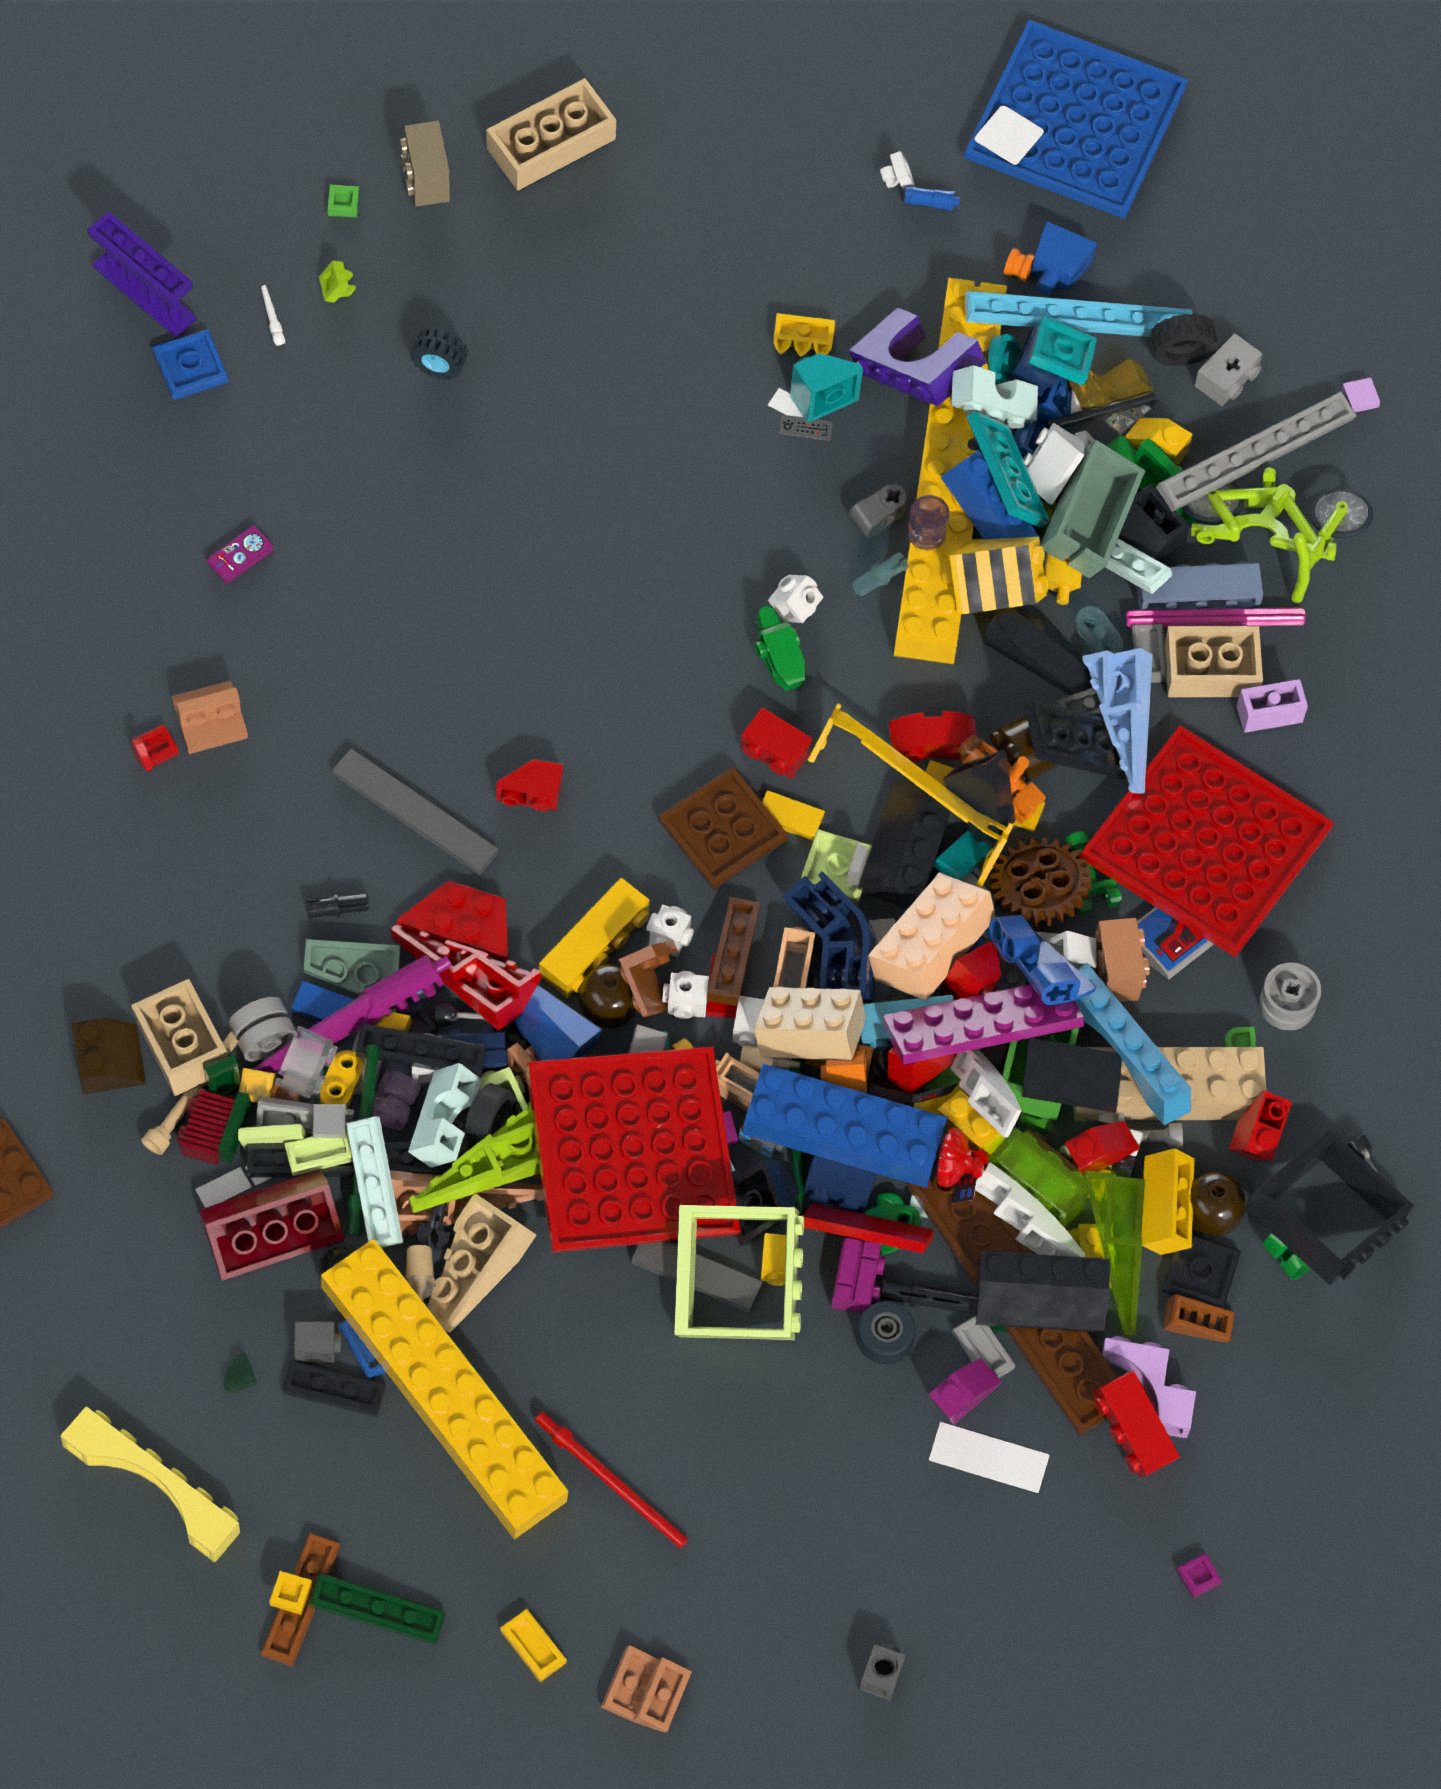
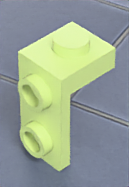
(506, 1080)

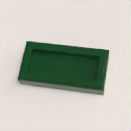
(223, 1076)
(237, 1120)

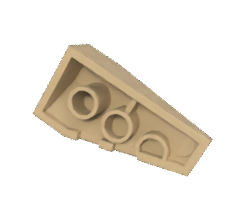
(481, 1254)

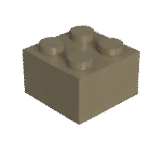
(425, 163)

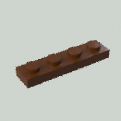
(733, 951)

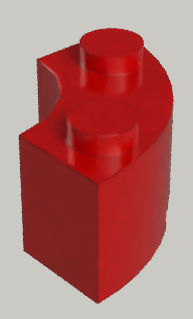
(931, 736)

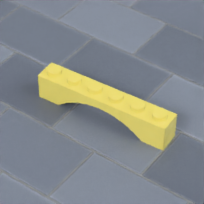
(100, 1444)

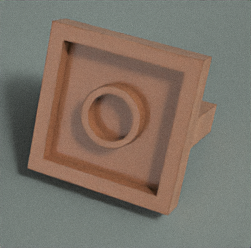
(210, 716)

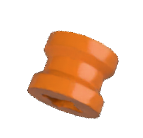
(1019, 265)

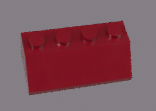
(271, 1224)

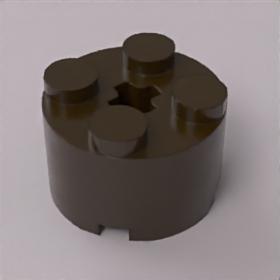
(1017, 742)

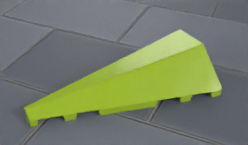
(492, 1162)

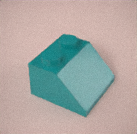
(824, 385)

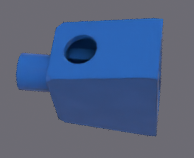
(1061, 258)

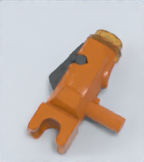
(1024, 796)

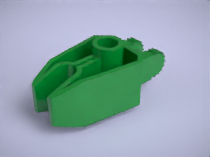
(779, 649)

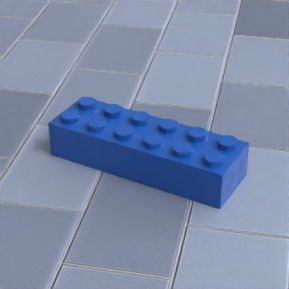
(844, 1125)

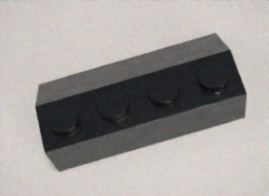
(904, 845)
(1042, 1291)

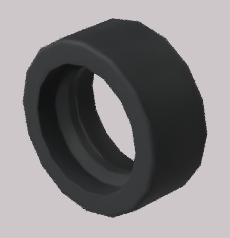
(489, 1111)

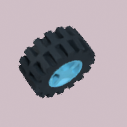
(439, 353)

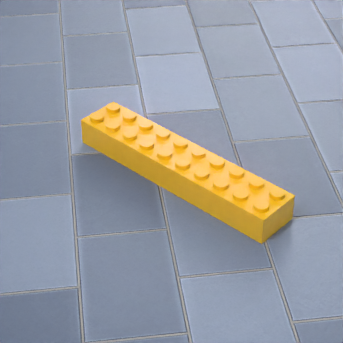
(444, 1389)

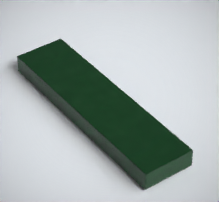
(377, 1608)

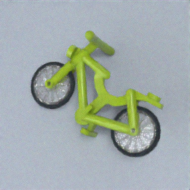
(1333, 513)

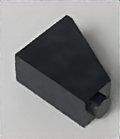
(986, 788)

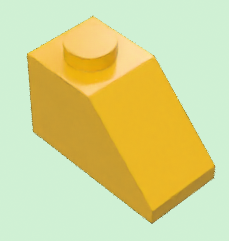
(1164, 433)

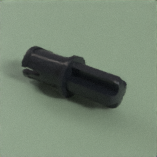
(337, 905)

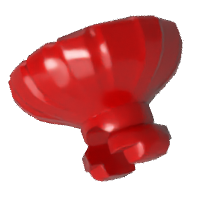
(958, 1158)

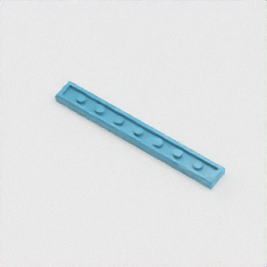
(1078, 314)

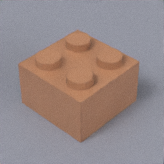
(1121, 958)

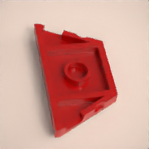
(463, 917)

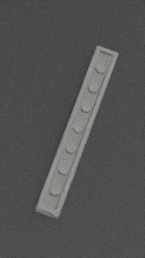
(1256, 451)

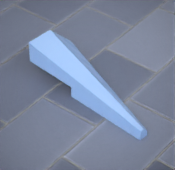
(1124, 695)

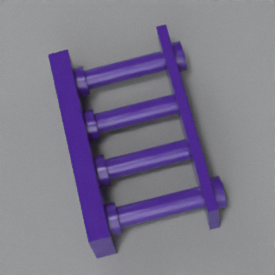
(142, 274)

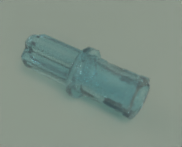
(880, 574)

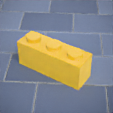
(1167, 1202)

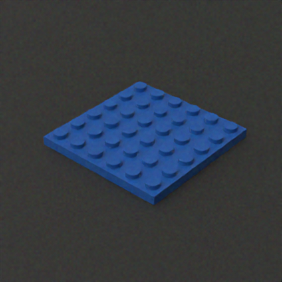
(1097, 117)

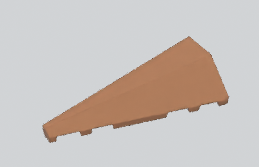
(408, 1184)

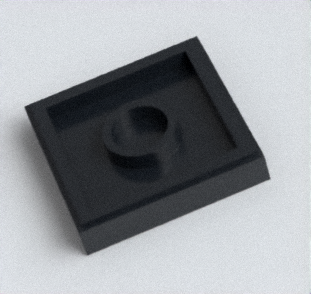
(1202, 1272)

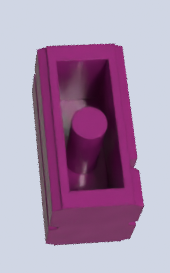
(857, 1275)

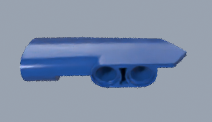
(1042, 965)

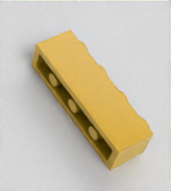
(595, 937)

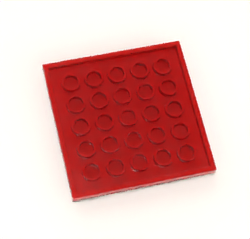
(1207, 841)
(629, 1145)

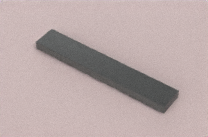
(415, 811)

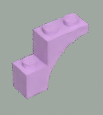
(1149, 1361)

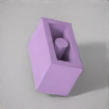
(1272, 706)

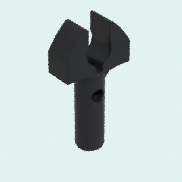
(435, 1222)

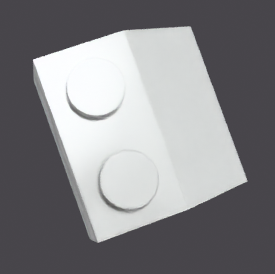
(1054, 461)

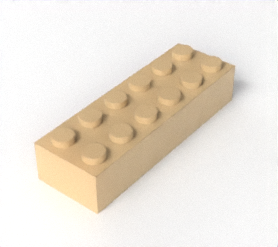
(1220, 1079)

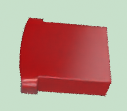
(153, 747)

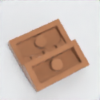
(646, 1689)

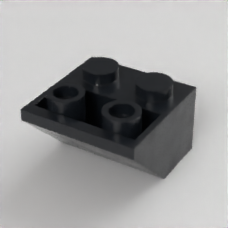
(1153, 525)

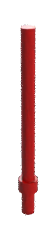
(564, 1439)

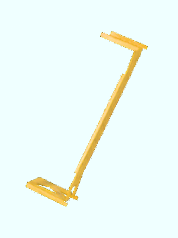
(919, 778)

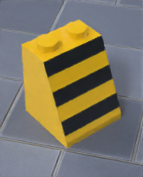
(998, 574)

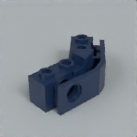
(841, 944)

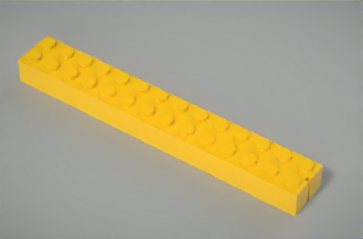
(928, 605)

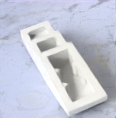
(987, 1090)
(1016, 1206)

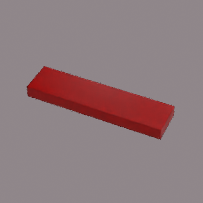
(868, 1228)

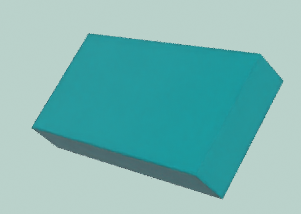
(962, 857)

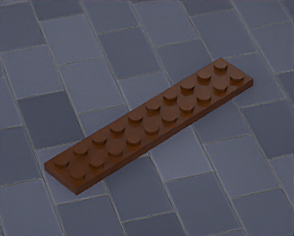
(1062, 1360)

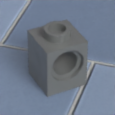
(316, 1342)
(882, 1685)

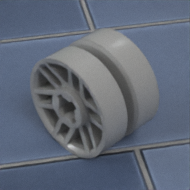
(1290, 996)
(262, 1028)

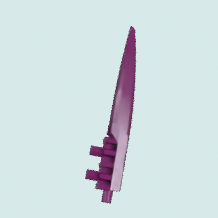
(373, 1004)

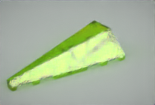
(1118, 1218)

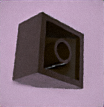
(108, 1054)

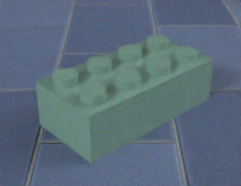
(1092, 509)

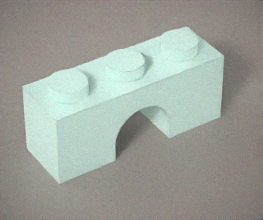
(1007, 402)
(435, 1136)

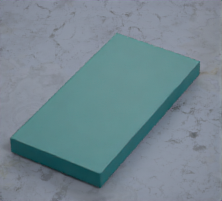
(1008, 469)

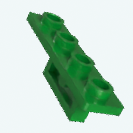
(1154, 462)

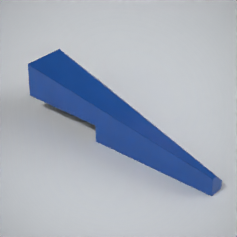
(1051, 405)
(555, 1028)

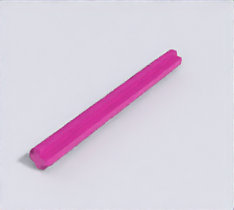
(1218, 616)

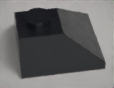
(764, 1185)

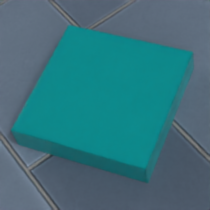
(1063, 350)

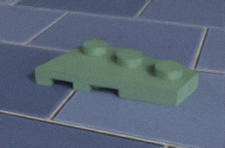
(351, 963)

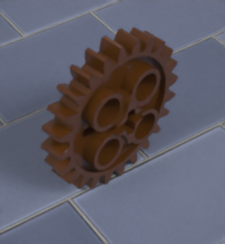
(1042, 872)

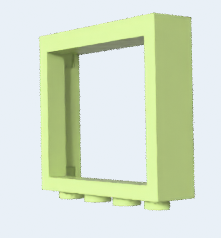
(686, 1271)

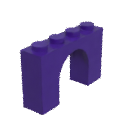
(927, 379)

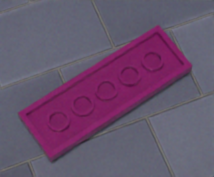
(977, 1023)

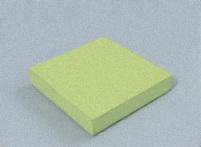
(833, 857)

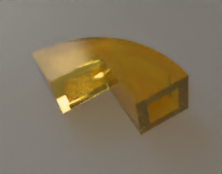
(1119, 383)

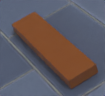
(289, 1627)

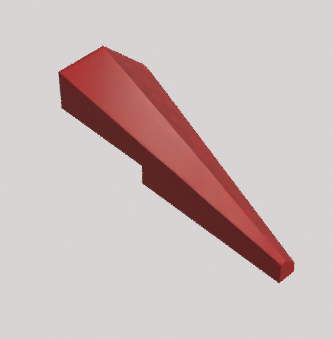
(488, 986)

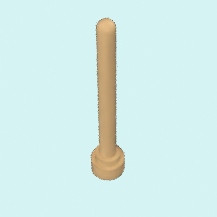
(158, 1138)

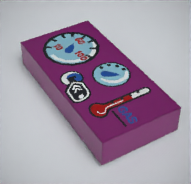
(240, 554)

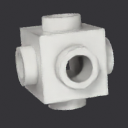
(795, 598)
(669, 925)
(686, 995)

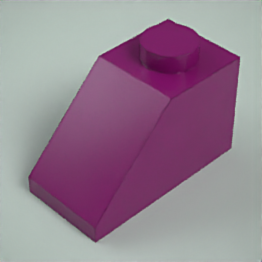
(964, 1390)

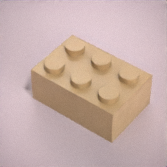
(1212, 660)
(810, 1023)
(179, 1035)

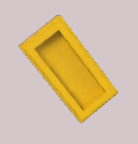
(794, 815)
(533, 1645)

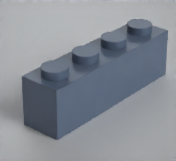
(1207, 587)

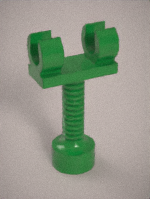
(1112, 893)

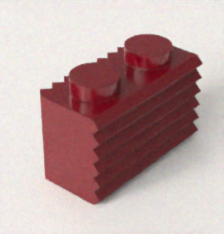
(206, 1126)

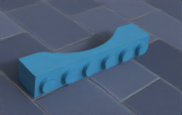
(1157, 1079)

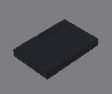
(1072, 1075)

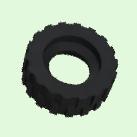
(1183, 339)

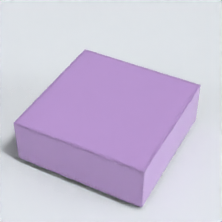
(1361, 395)

